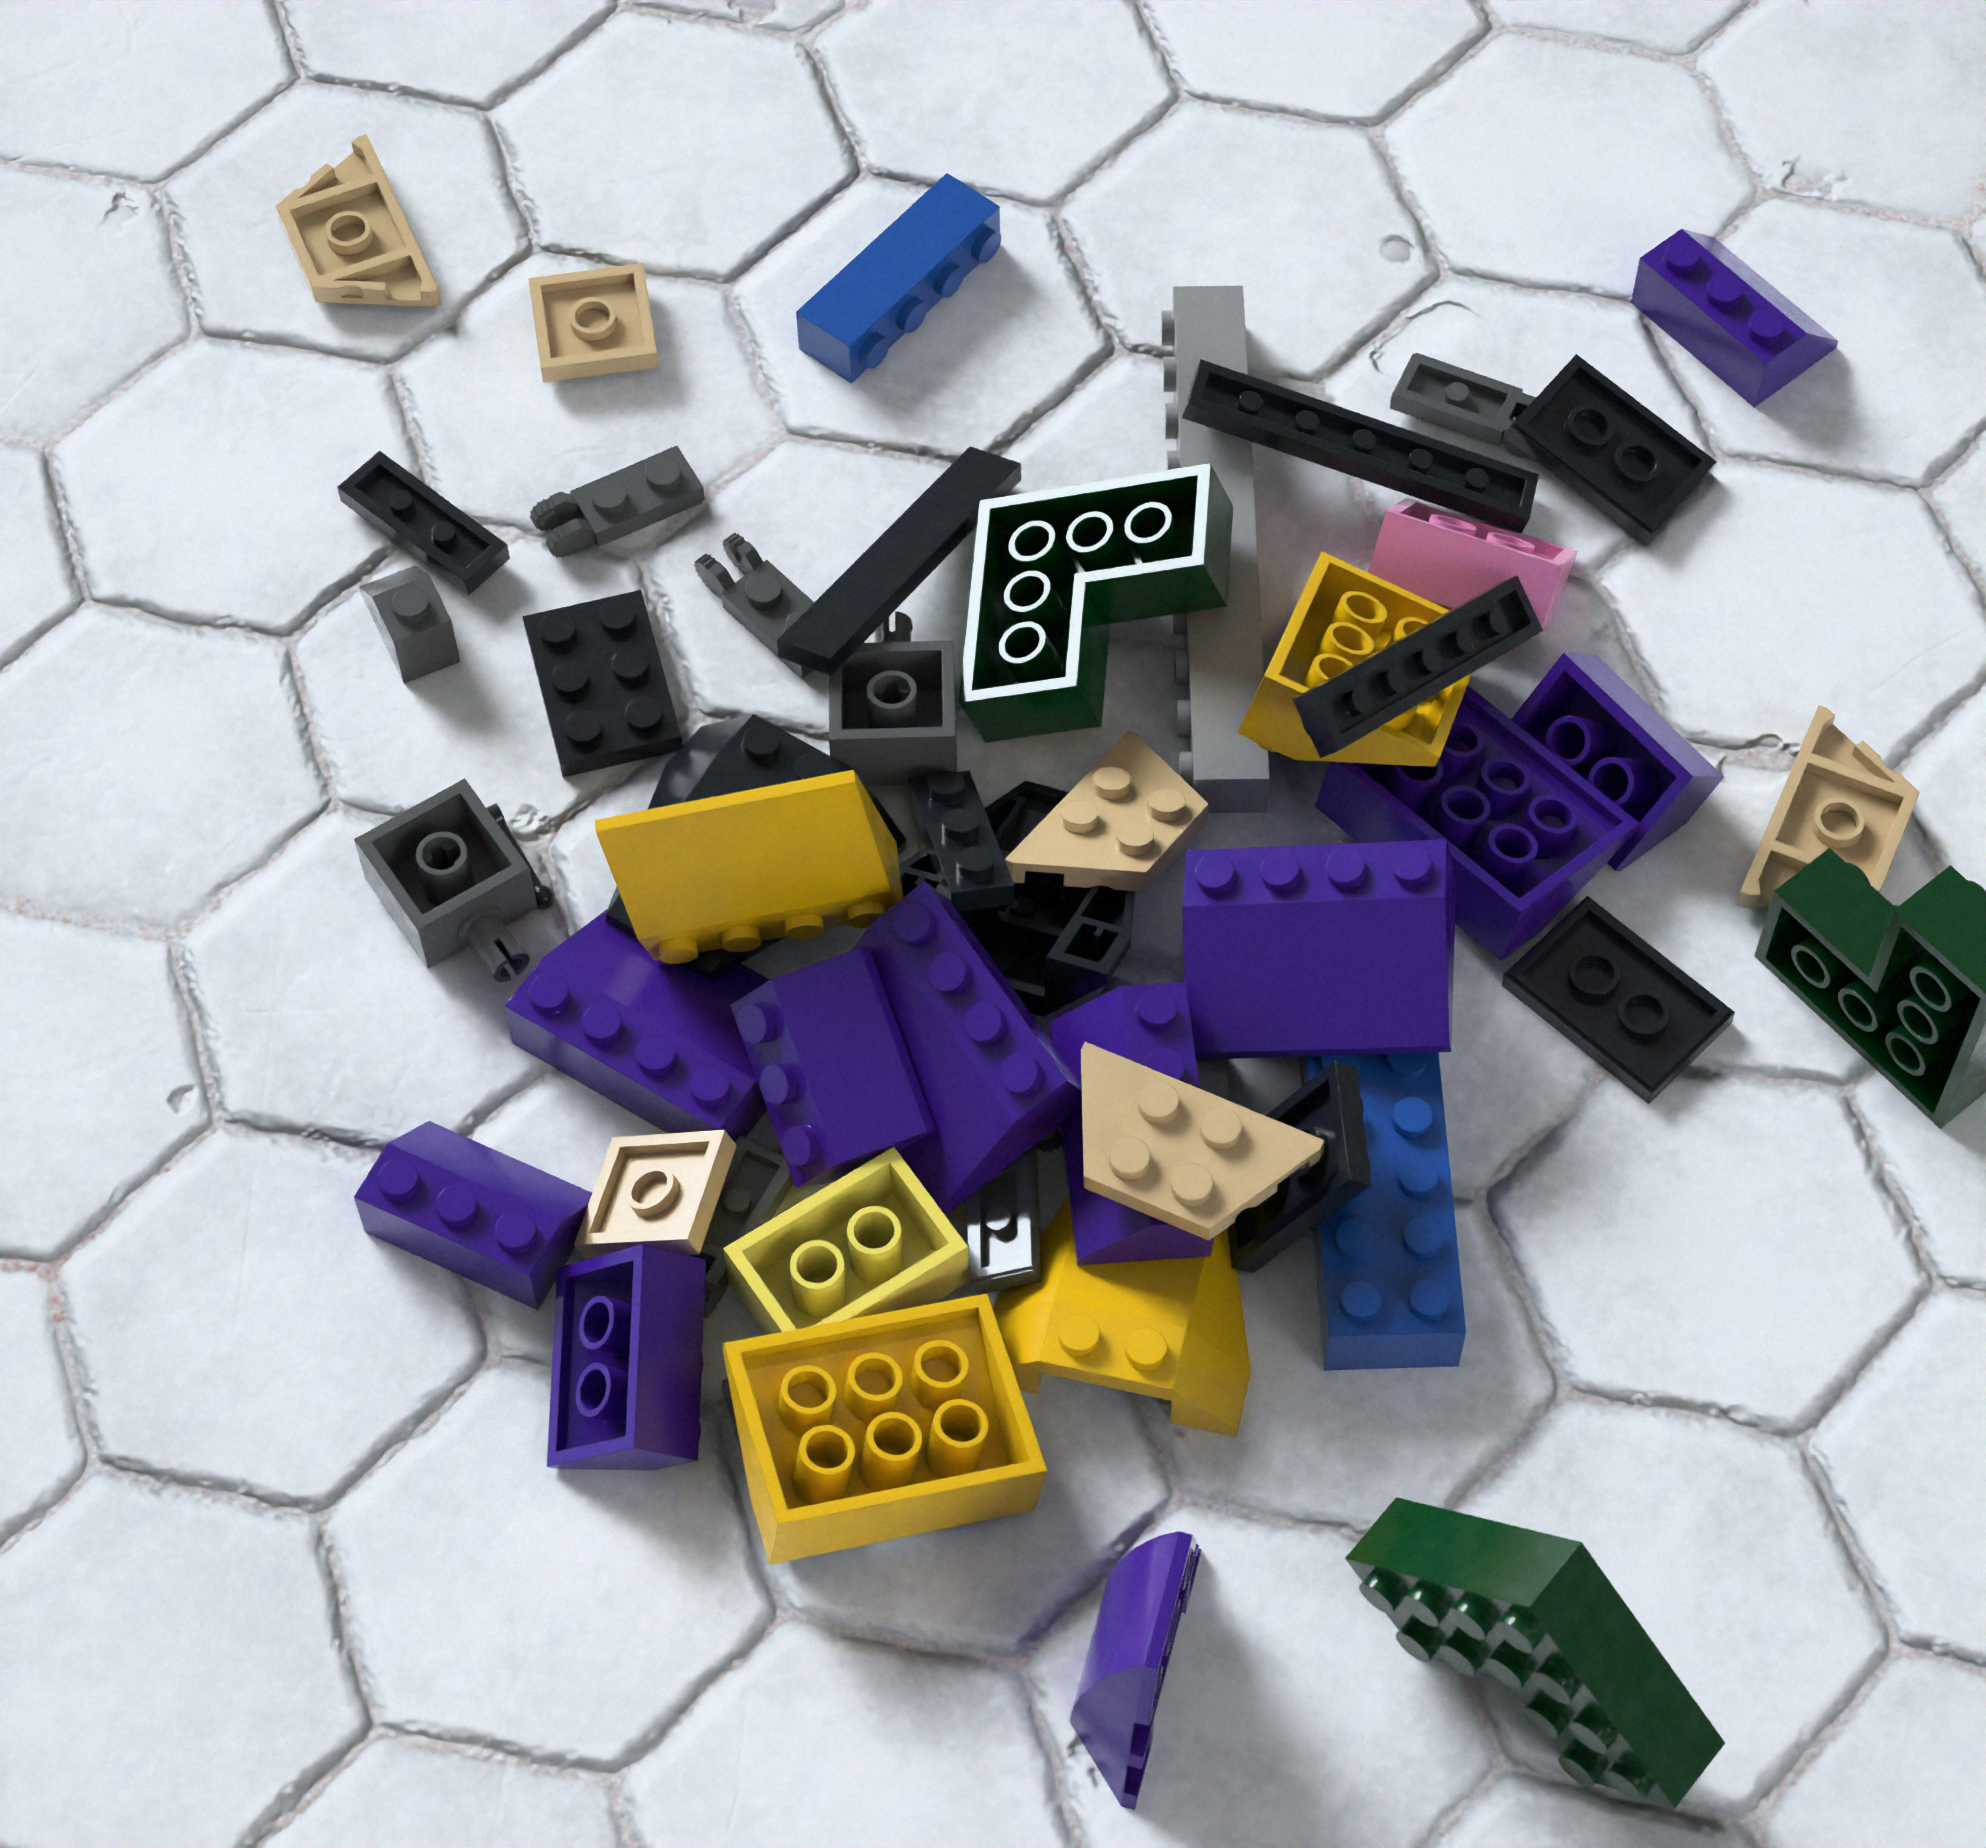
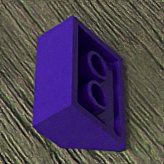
(1727, 315)
(1618, 747)
(832, 1067)
(473, 1211)
(627, 1361)

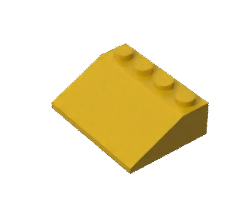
(1334, 625)
(752, 866)
(882, 1428)

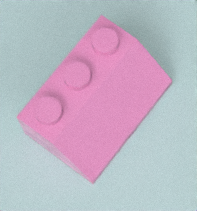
(1458, 557)

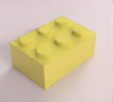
(849, 1252)

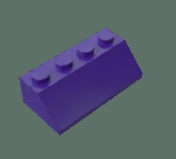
(1154, 1030)

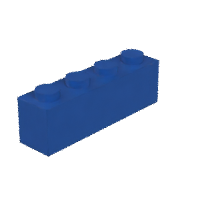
(899, 278)

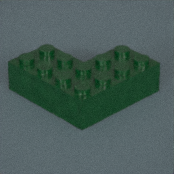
(1067, 566)
(1890, 977)
(1549, 1629)

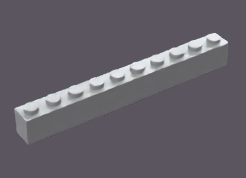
(1222, 644)

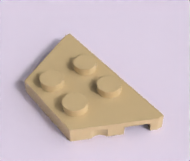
(355, 236)
(1834, 800)
(1115, 824)
(1180, 1147)

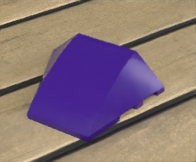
(1131, 1658)

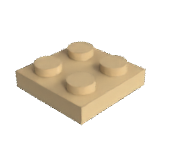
(593, 323)
(656, 1193)

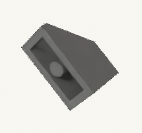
(412, 622)

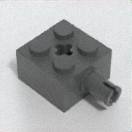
(895, 707)
(450, 879)

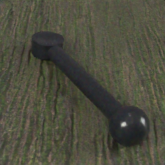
(544, 894)

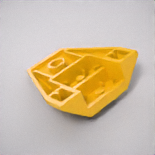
(1134, 1328)

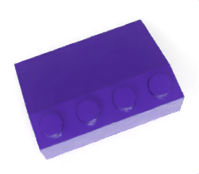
(1513, 815)
(1320, 949)
(641, 1031)
(972, 1044)

